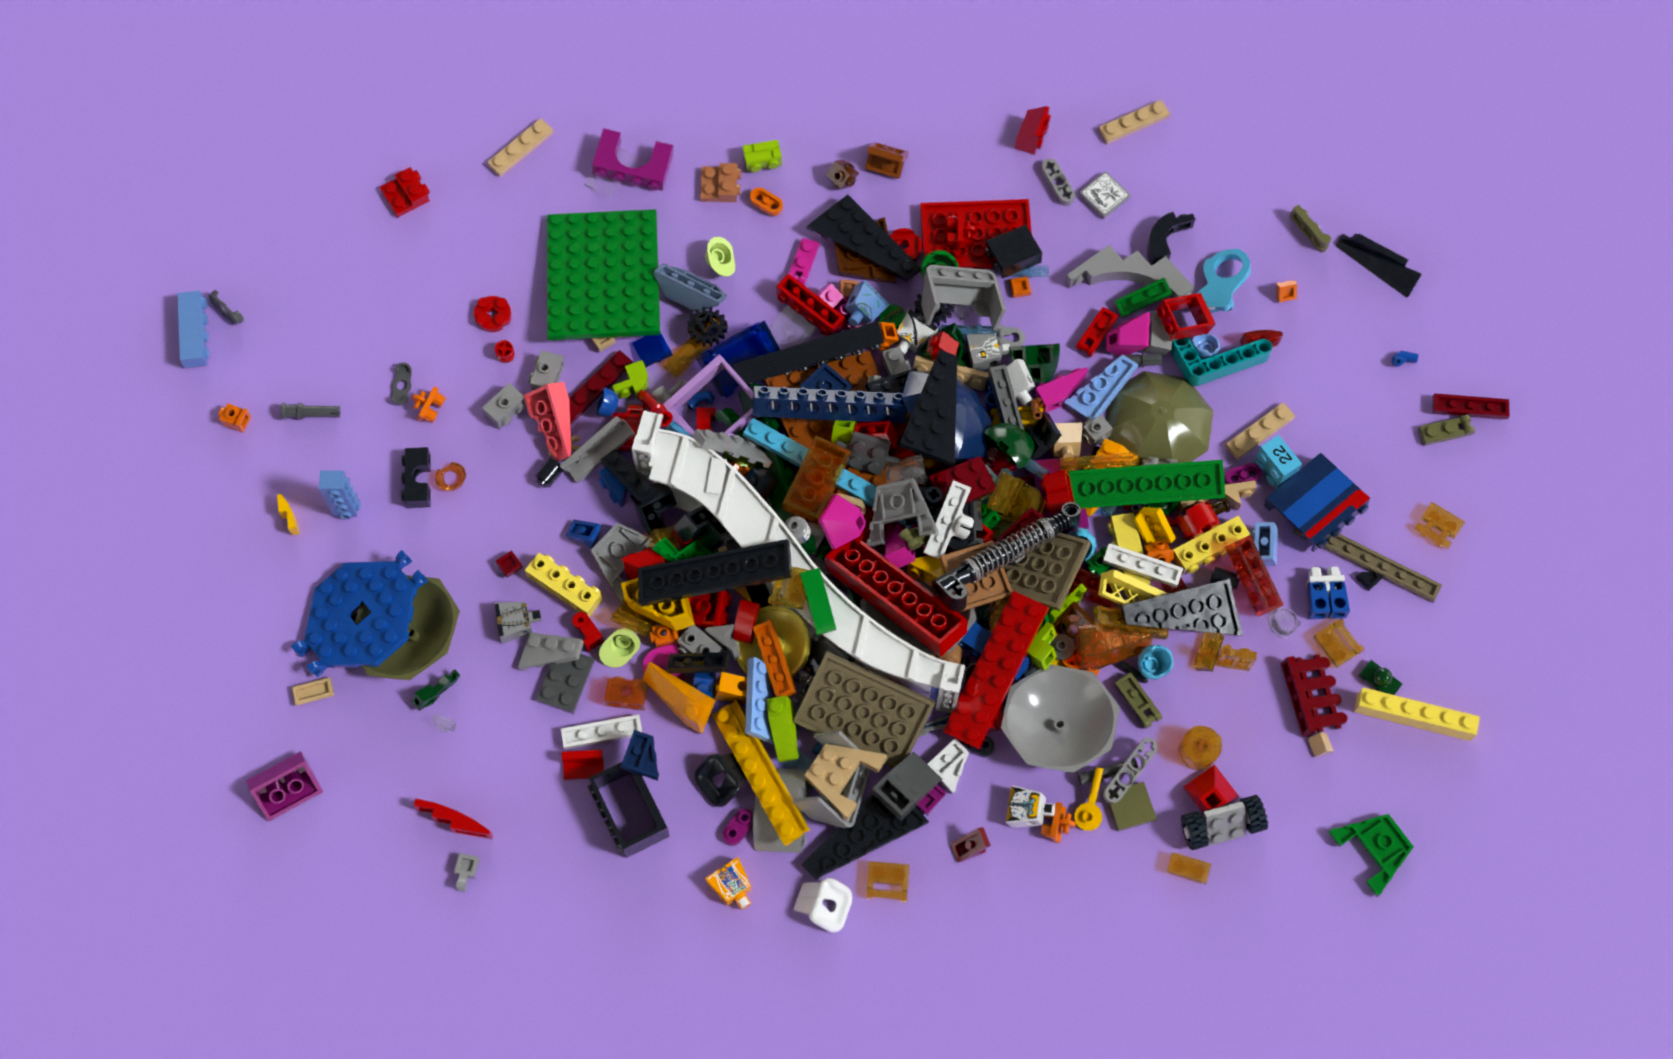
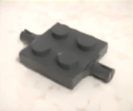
(868, 453)

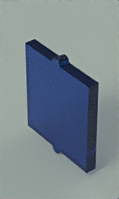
(652, 349)

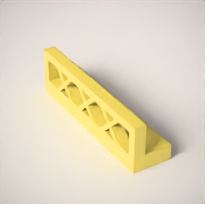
(1120, 581)

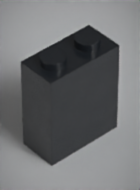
(1013, 251)

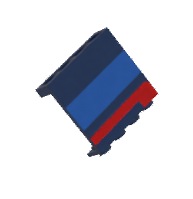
(1319, 501)

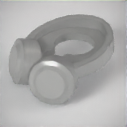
(1003, 331)

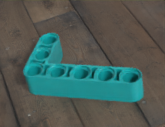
(1218, 362)

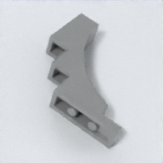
(1110, 266)

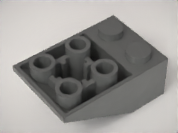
(906, 785)

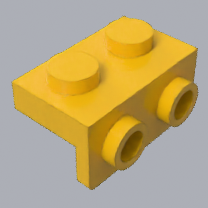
(1153, 525)

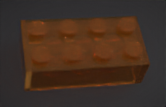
(816, 480)

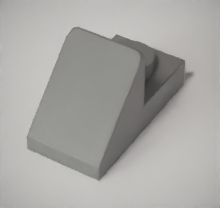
(724, 637)

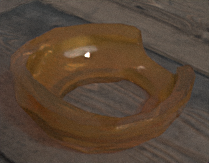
(454, 467)

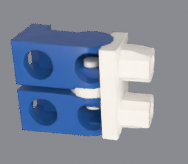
(1327, 594)

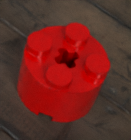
(1197, 520)

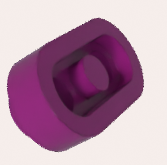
(1241, 473)
(738, 826)

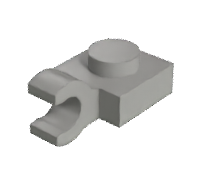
(466, 868)

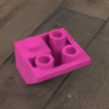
(1129, 336)
(841, 521)

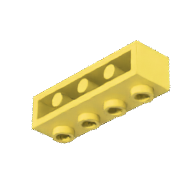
(1209, 545)
(563, 584)

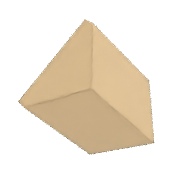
(1320, 744)

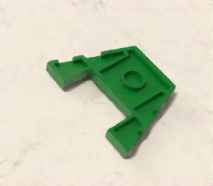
(671, 554)
(1382, 841)

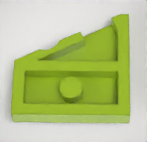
(1075, 596)

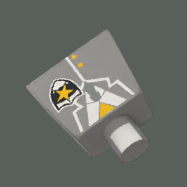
(985, 351)

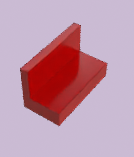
(582, 764)

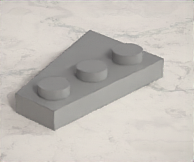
(548, 649)

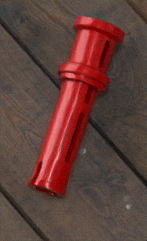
(652, 405)

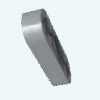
(1058, 174)

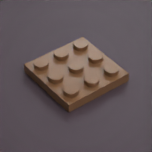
(987, 590)

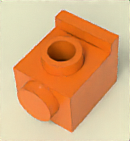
(238, 420)
(670, 638)

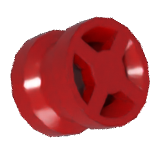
(501, 348)

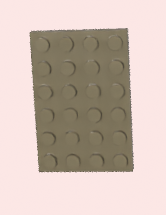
(1048, 570)
(865, 708)

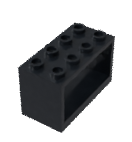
(643, 841)

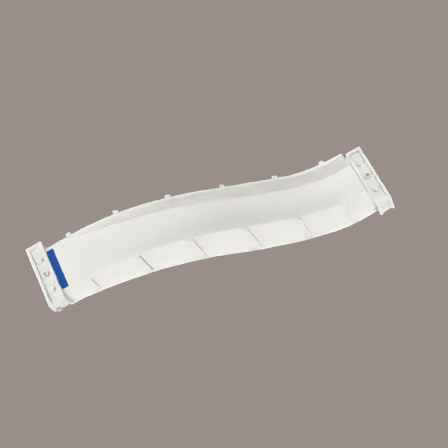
(685, 468)

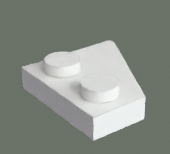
(950, 764)

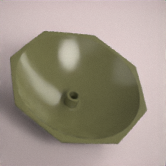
(1160, 418)
(429, 633)

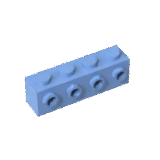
(193, 329)
(339, 494)

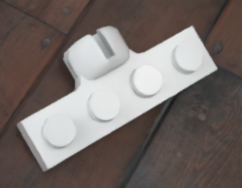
(950, 520)

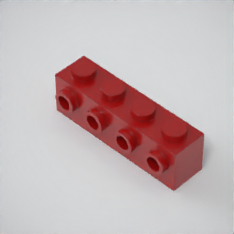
(810, 306)

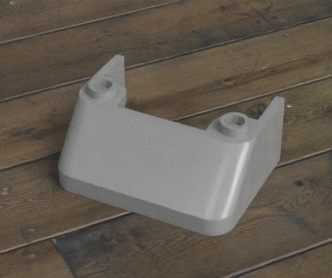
(962, 287)
(820, 808)

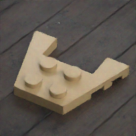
(835, 768)

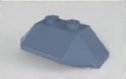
(688, 288)

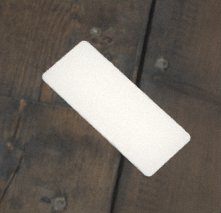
(716, 476)

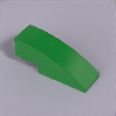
(818, 601)

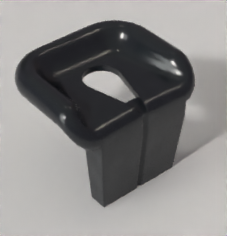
(731, 784)

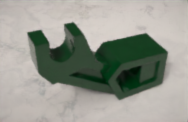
(429, 694)

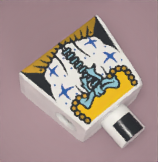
(1027, 808)

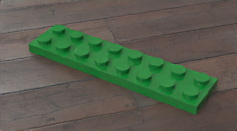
(1148, 484)

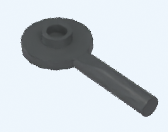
(1064, 649)

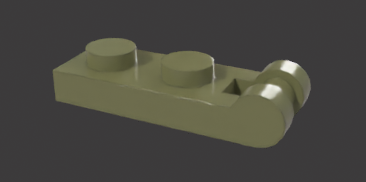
(1310, 228)
(1446, 430)
(913, 539)
(1138, 700)

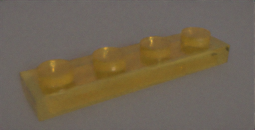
(685, 356)
(1095, 461)
(1113, 618)

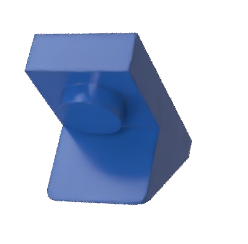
(584, 532)

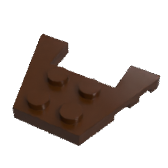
(857, 267)

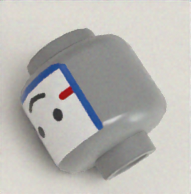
(799, 528)

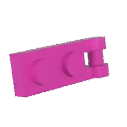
(804, 260)

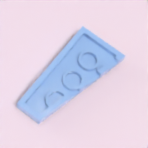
(1102, 389)
(758, 692)

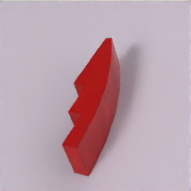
(458, 822)

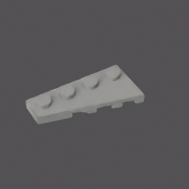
(733, 445)

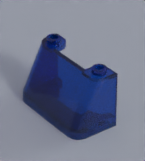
(742, 346)

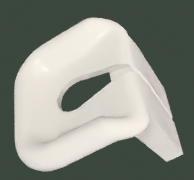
(811, 899)

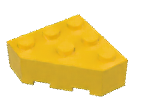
(673, 614)

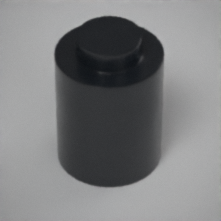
(548, 473)
(1222, 574)

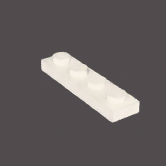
(1142, 565)
(600, 731)

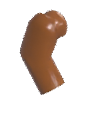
(1034, 406)

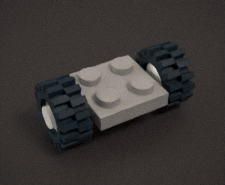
(1224, 823)

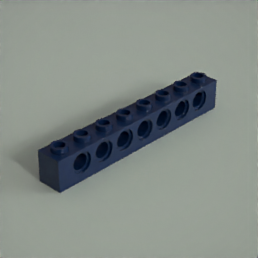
(828, 404)

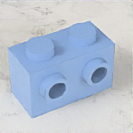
(1266, 541)

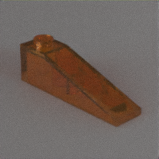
(1101, 646)

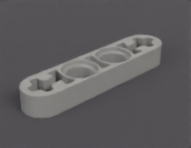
(1130, 770)

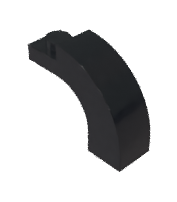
(1164, 227)

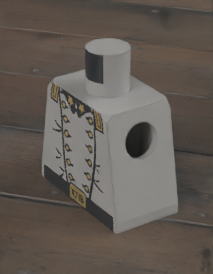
(515, 620)

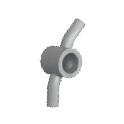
(661, 394)

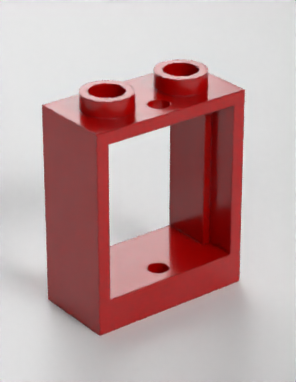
(1196, 304)

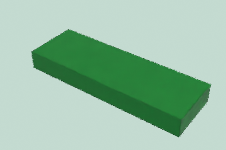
(1143, 297)

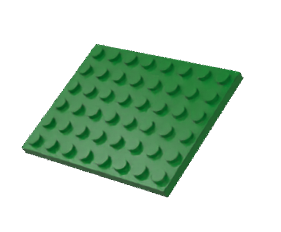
(602, 275)

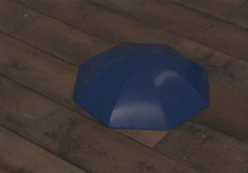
(970, 415)

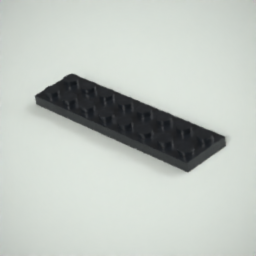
(714, 572)

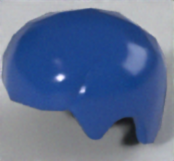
(608, 403)

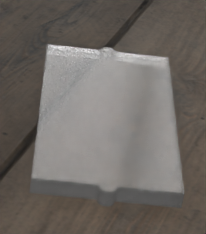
(608, 186)

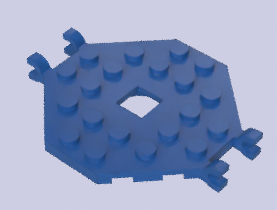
(334, 633)

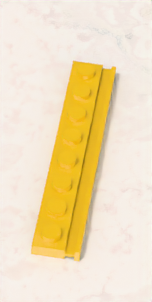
(761, 774)

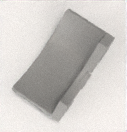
(763, 831)

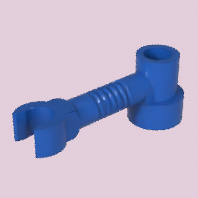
(989, 399)

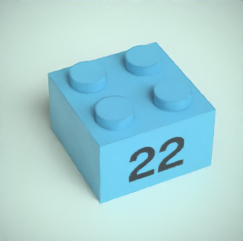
(1277, 461)

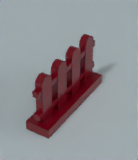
(1301, 694)

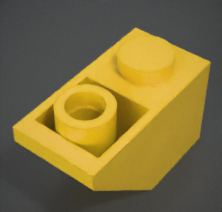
(925, 568)

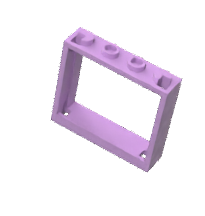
(697, 383)

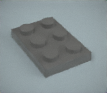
(565, 683)

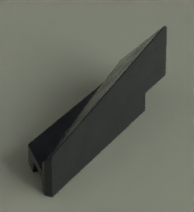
(1380, 261)

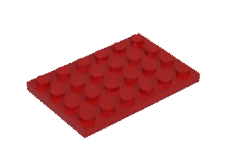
(988, 217)

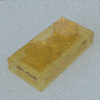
(1208, 652)
(1188, 868)

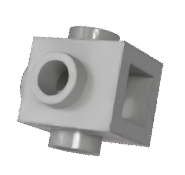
(1096, 431)

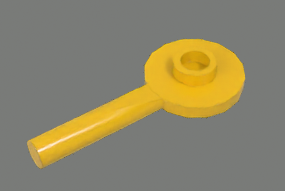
(1088, 815)

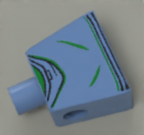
(864, 304)

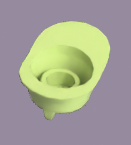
(720, 256)
(619, 647)

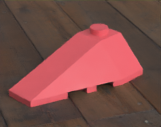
(552, 413)

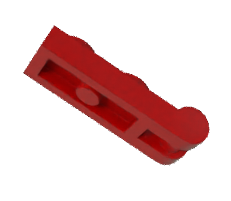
(1097, 331)

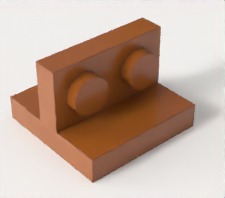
(886, 159)

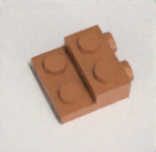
(720, 183)

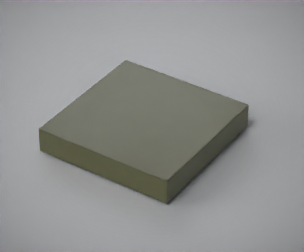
(1133, 808)

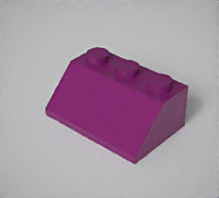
(284, 786)

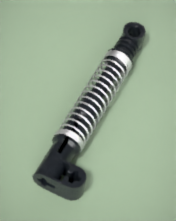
(972, 569)

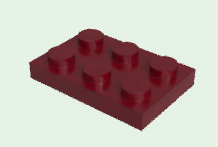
(970, 473)

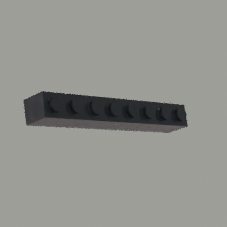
(809, 353)

